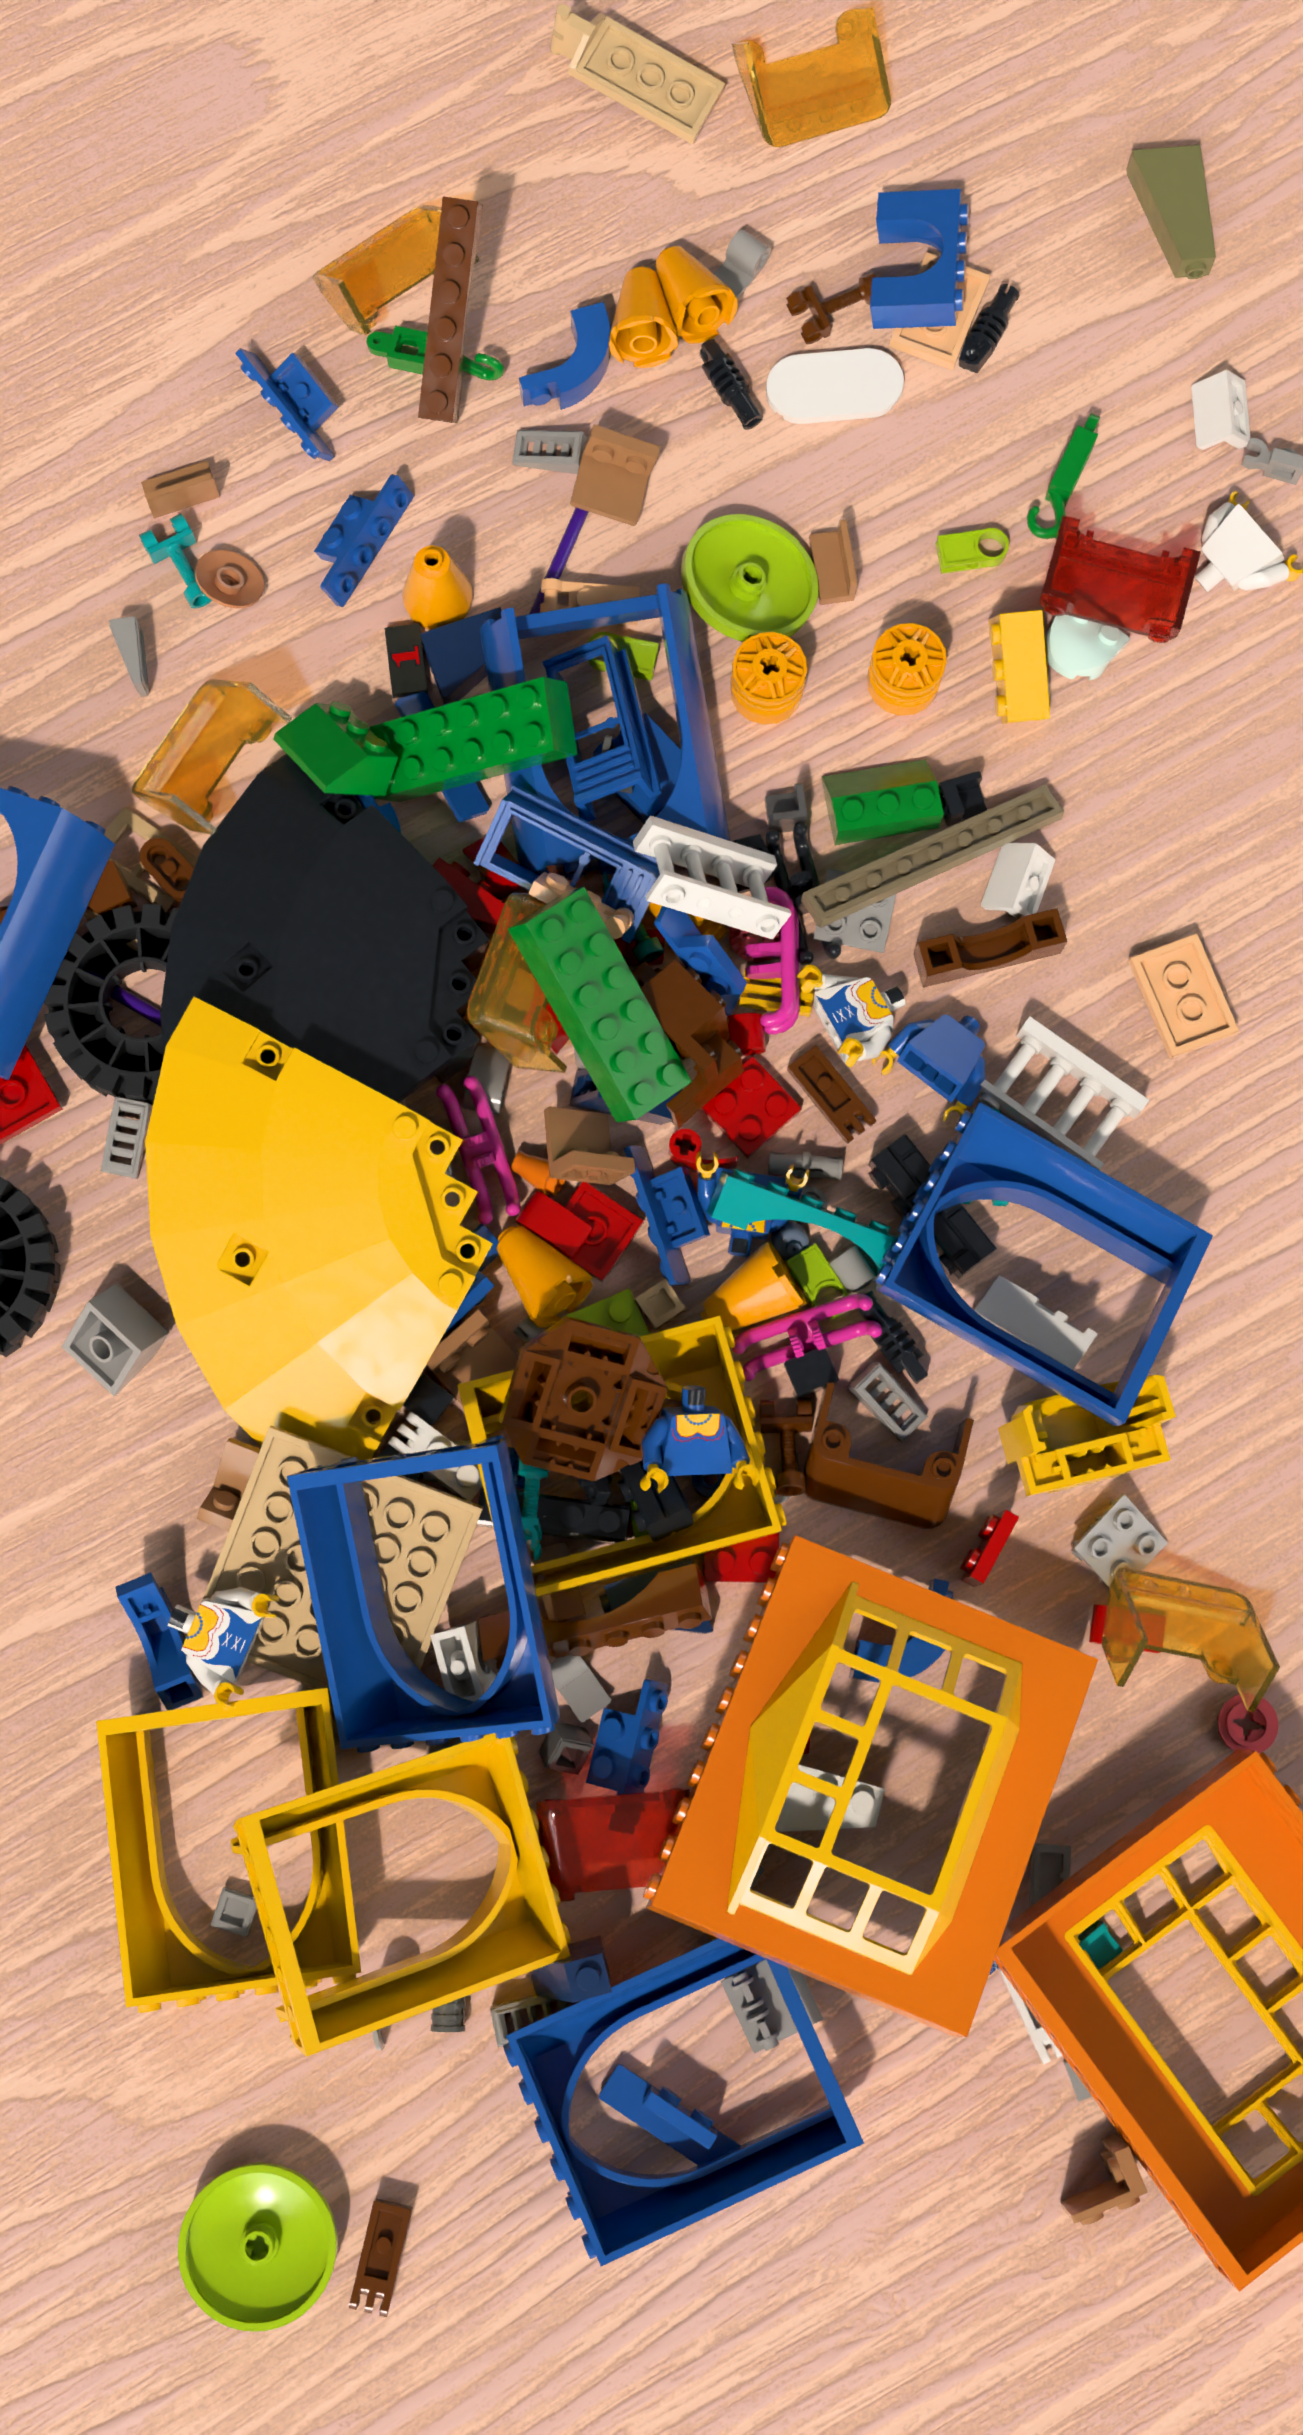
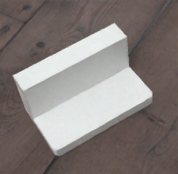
(1221, 411)
(1018, 879)

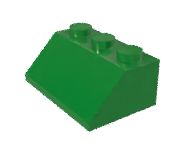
(338, 750)
(882, 802)

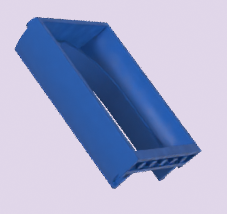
(698, 792)
(55, 879)
(1012, 1164)
(371, 1679)
(636, 2209)

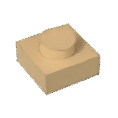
(660, 1304)

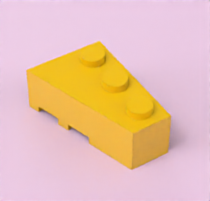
(1019, 666)

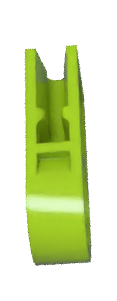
(961, 550)
(640, 652)
(814, 1273)

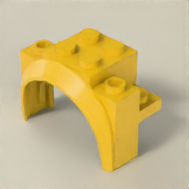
(1070, 1447)

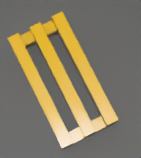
(772, 991)

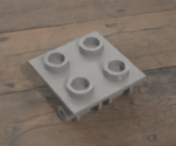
(862, 929)
(1119, 1541)
(762, 2007)

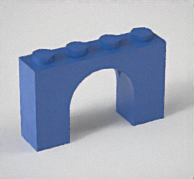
(934, 295)

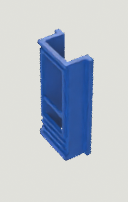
(621, 766)
(634, 870)

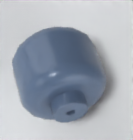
(790, 1240)

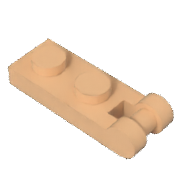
(583, 594)
(552, 885)

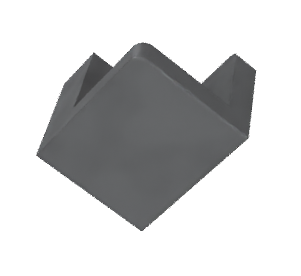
(786, 809)

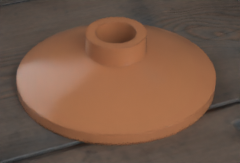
(229, 579)

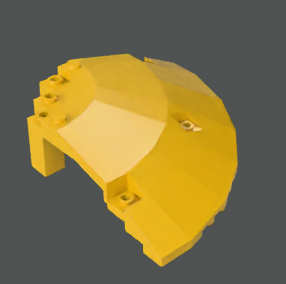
(340, 1227)

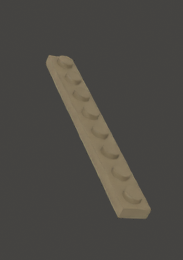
(931, 856)

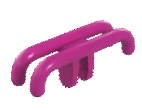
(787, 969)
(481, 1149)
(805, 1332)

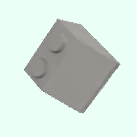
(114, 1338)

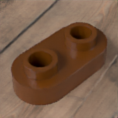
(171, 871)

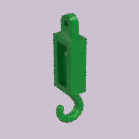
(391, 345)
(1066, 477)

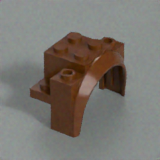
(696, 1030)

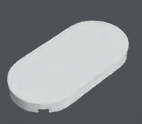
(834, 386)

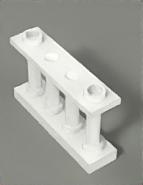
(717, 858)
(1064, 1061)

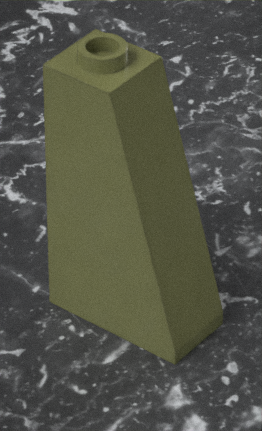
(1176, 204)

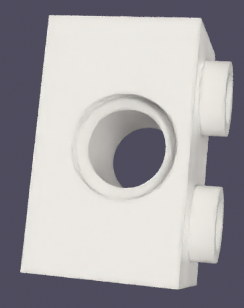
(462, 1662)

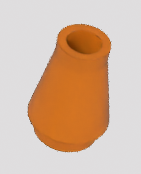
(536, 1172)

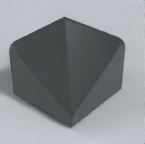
(566, 1748)

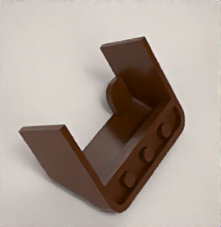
(877, 1489)

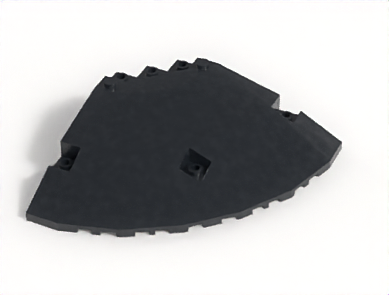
(346, 934)

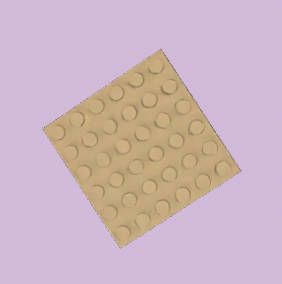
(416, 1541)

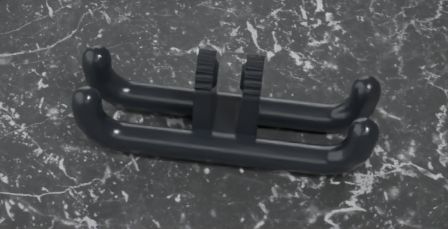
(798, 884)

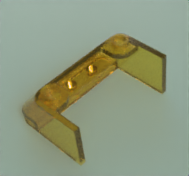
(381, 268)
(202, 748)
(508, 1000)
(1189, 1622)

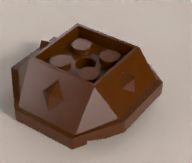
(604, 1428)

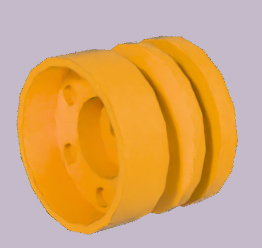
(903, 687)
(771, 696)

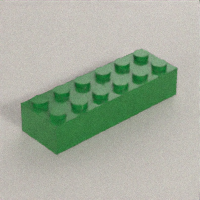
(479, 738)
(600, 1005)

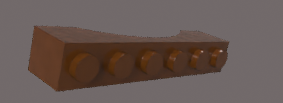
(448, 309)
(669, 1602)

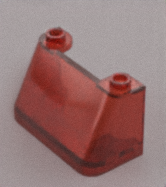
(1117, 584)
(606, 1839)

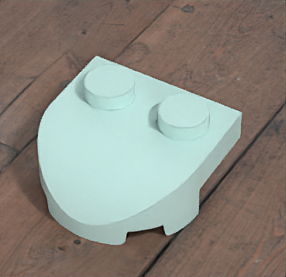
(1082, 646)

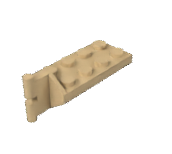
(636, 72)

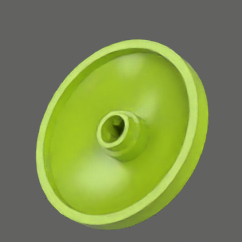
(749, 577)
(257, 2247)

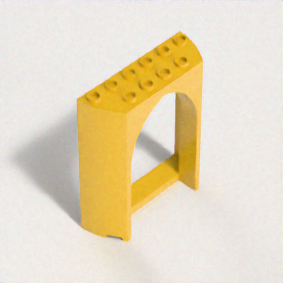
(684, 1357)
(505, 1938)
(156, 1947)

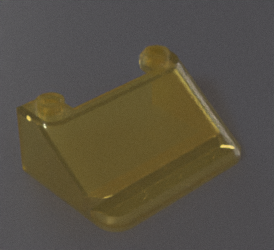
(820, 87)

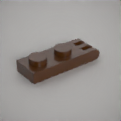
(830, 1093)
(381, 2255)

